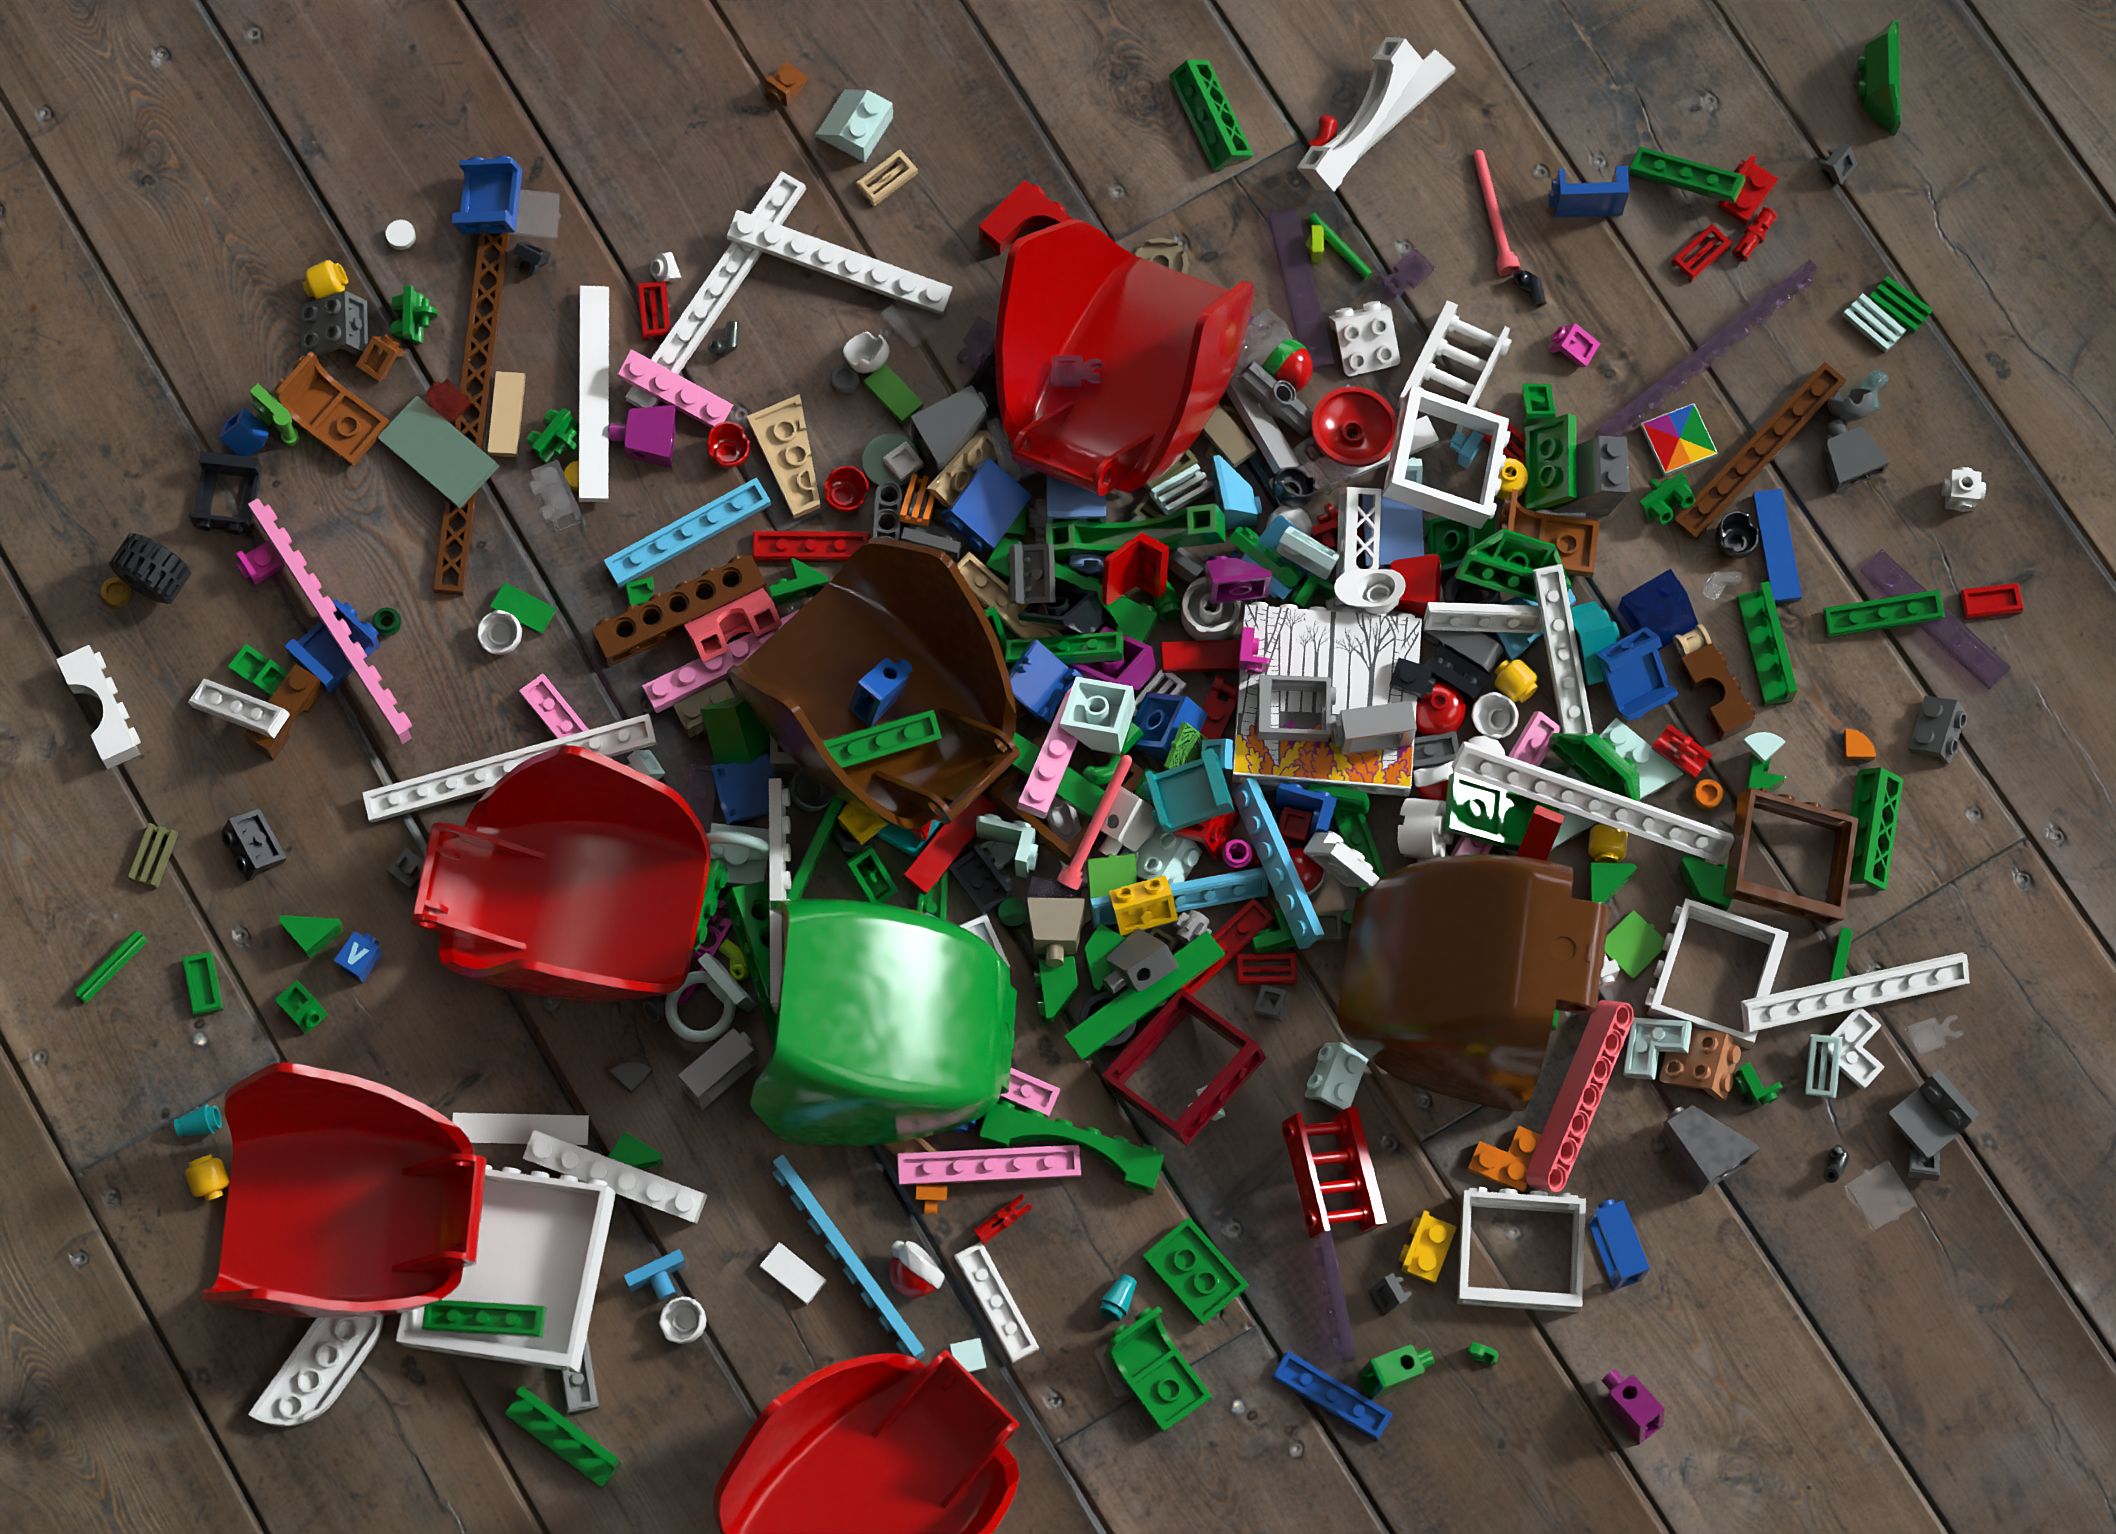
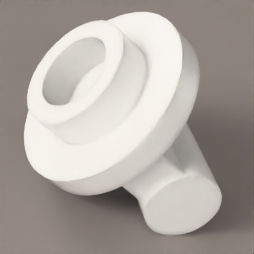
(664, 268)

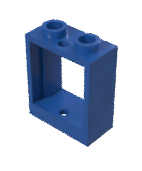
(1618, 1244)

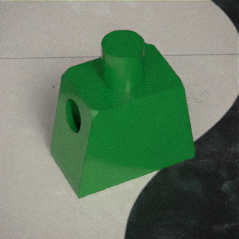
(1394, 1370)

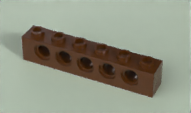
(670, 623)

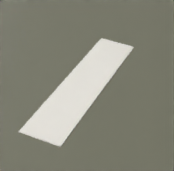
(519, 1127)

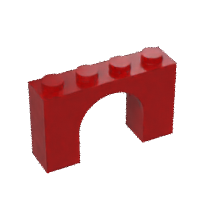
(1020, 211)

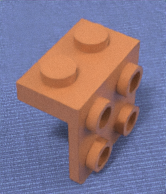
(1706, 1065)

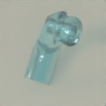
(1874, 382)

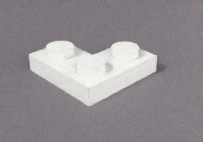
(1854, 1059)

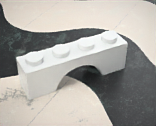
(112, 737)

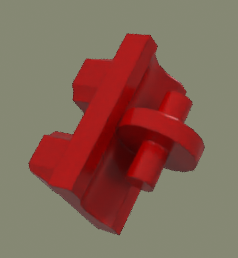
(1328, 528)
(1682, 751)

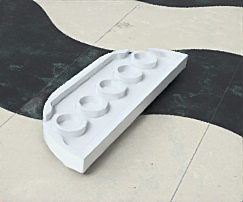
(317, 1370)

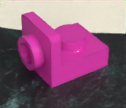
(1574, 343)
(259, 563)
(1248, 647)

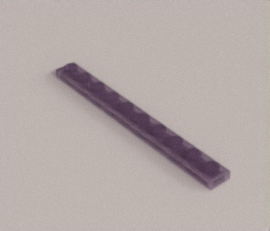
(1715, 347)

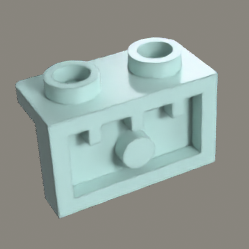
(1307, 552)

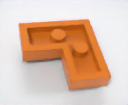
(1506, 1167)

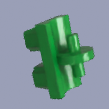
(416, 315)
(556, 437)
(1665, 496)

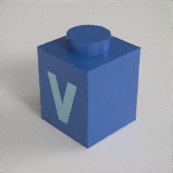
(359, 956)

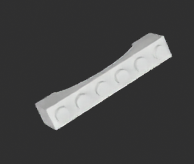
(1393, 69)
(619, 1176)

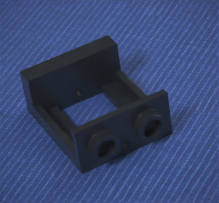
(226, 464)

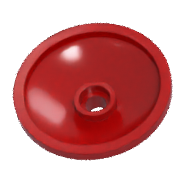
(1355, 412)

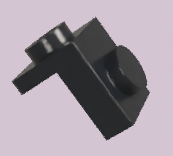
(1412, 679)

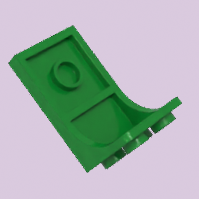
(1488, 812)
(1155, 1370)

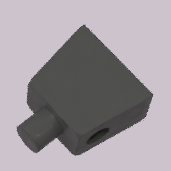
(1851, 456)
(1139, 963)

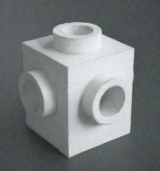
(1963, 489)

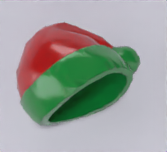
(1290, 363)

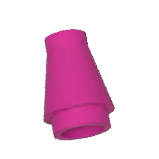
(1239, 849)

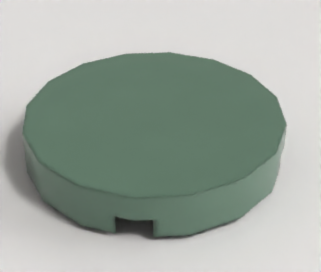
(873, 463)

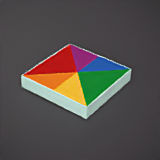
(1679, 440)

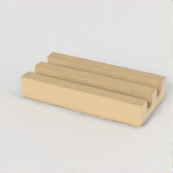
(891, 187)

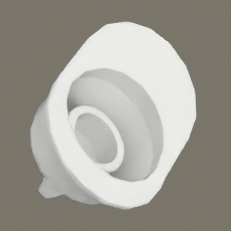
(1372, 589)

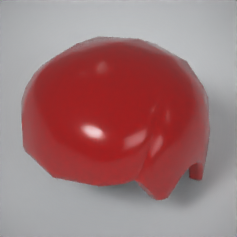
(727, 445)
(845, 489)

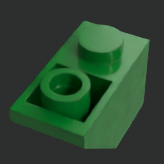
(1705, 881)
(1096, 951)
(1057, 987)

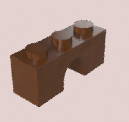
(1708, 669)
(295, 694)

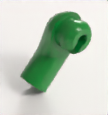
(1101, 775)

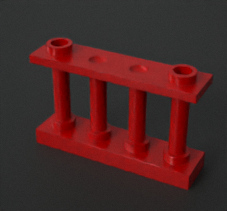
(1358, 1167)

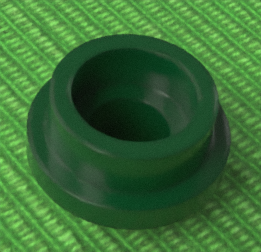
(383, 614)

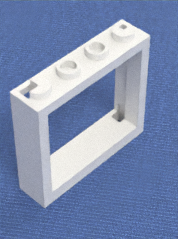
(1431, 499)
(1727, 921)
(1515, 1298)

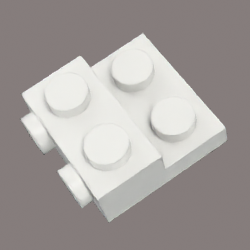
(1340, 861)

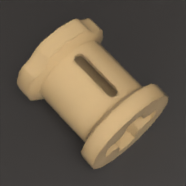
(1692, 640)

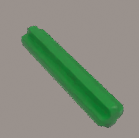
(110, 966)

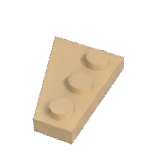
(958, 472)

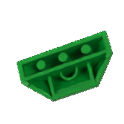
(1881, 78)
(1507, 562)
(1597, 762)

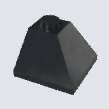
(1073, 613)

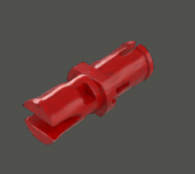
(1754, 234)
(1007, 1214)

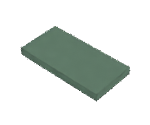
(438, 451)

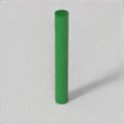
(1346, 253)

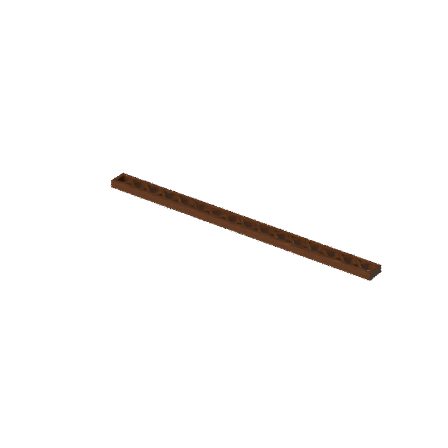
(483, 397)

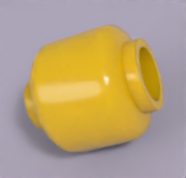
(324, 279)
(1512, 476)
(1516, 680)
(1607, 843)
(206, 1177)

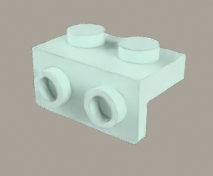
(1336, 1075)

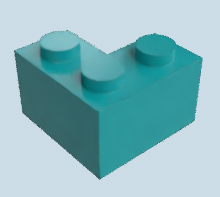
(1592, 633)

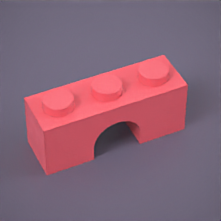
(748, 614)

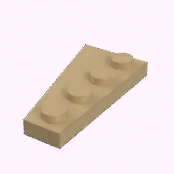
(786, 448)

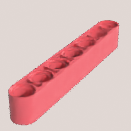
(1579, 1096)

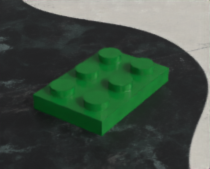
(1551, 462)
(1195, 1271)

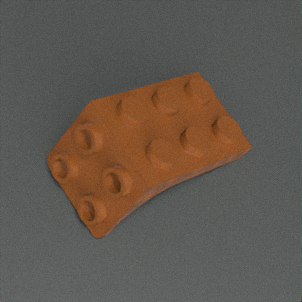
(329, 410)
(1573, 537)

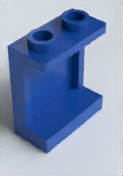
(489, 196)
(1589, 198)
(986, 506)
(322, 656)
(1635, 674)

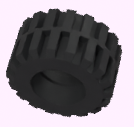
(150, 568)

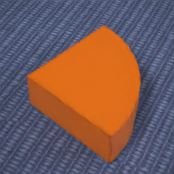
(1857, 746)

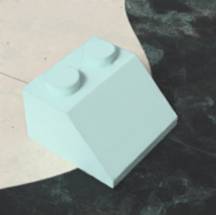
(856, 122)
(1099, 714)

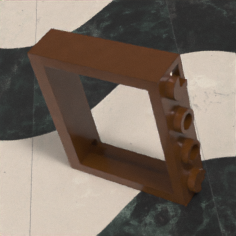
(1809, 812)
(1048, 839)

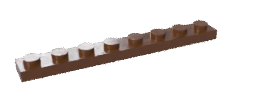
(1759, 451)

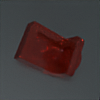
(447, 400)

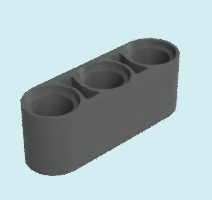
(887, 511)
(1469, 645)

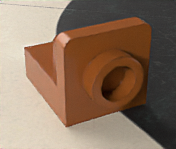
(785, 84)
(380, 356)

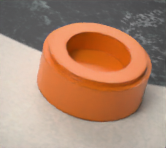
(1707, 794)

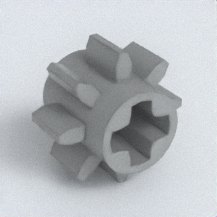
(1191, 926)

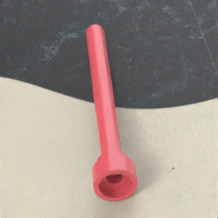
(1507, 262)
(1072, 874)

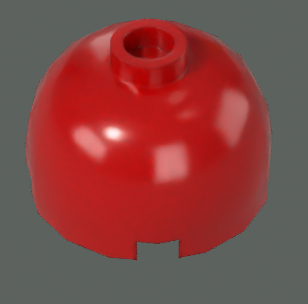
(1441, 711)

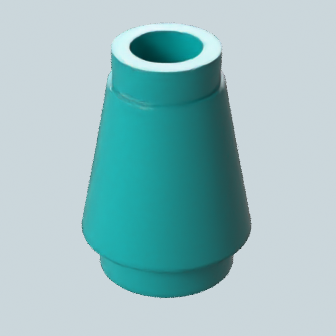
(198, 1122)
(1118, 1298)

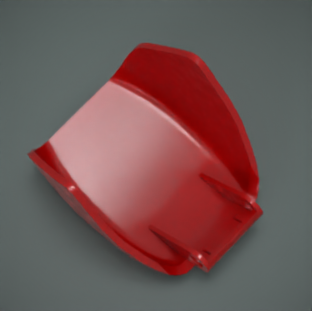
(1162, 348)
(569, 882)
(343, 1198)
(874, 1453)

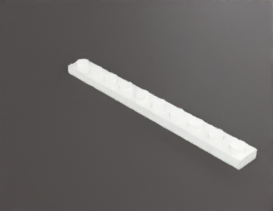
(719, 288)
(483, 774)
(1592, 802)

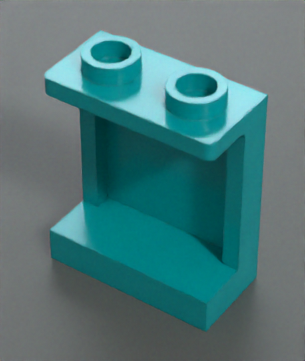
(1188, 793)

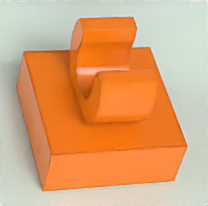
(931, 1194)

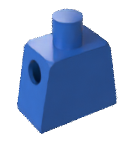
(879, 690)

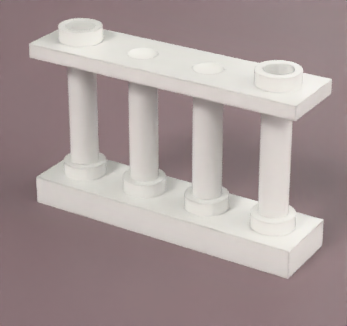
(1438, 345)

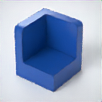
(244, 433)

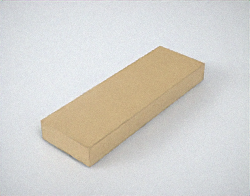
(506, 414)

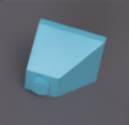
(1234, 495)

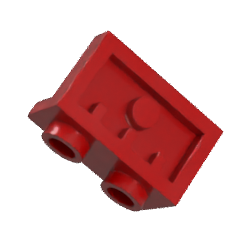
(1753, 193)

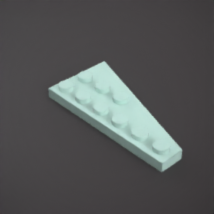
(1652, 769)

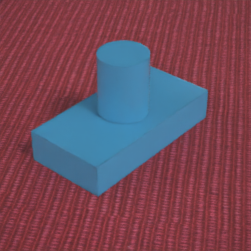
(657, 1274)

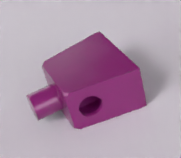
(648, 434)
(1642, 1413)

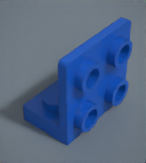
(1316, 802)

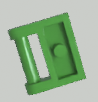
(273, 413)

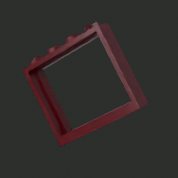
(1214, 1095)

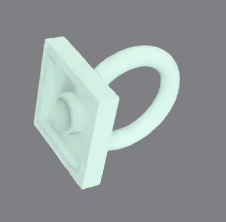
(741, 851)
(723, 987)

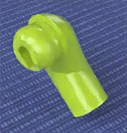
(737, 963)

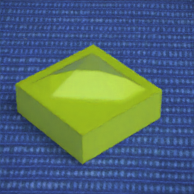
(1315, 244)

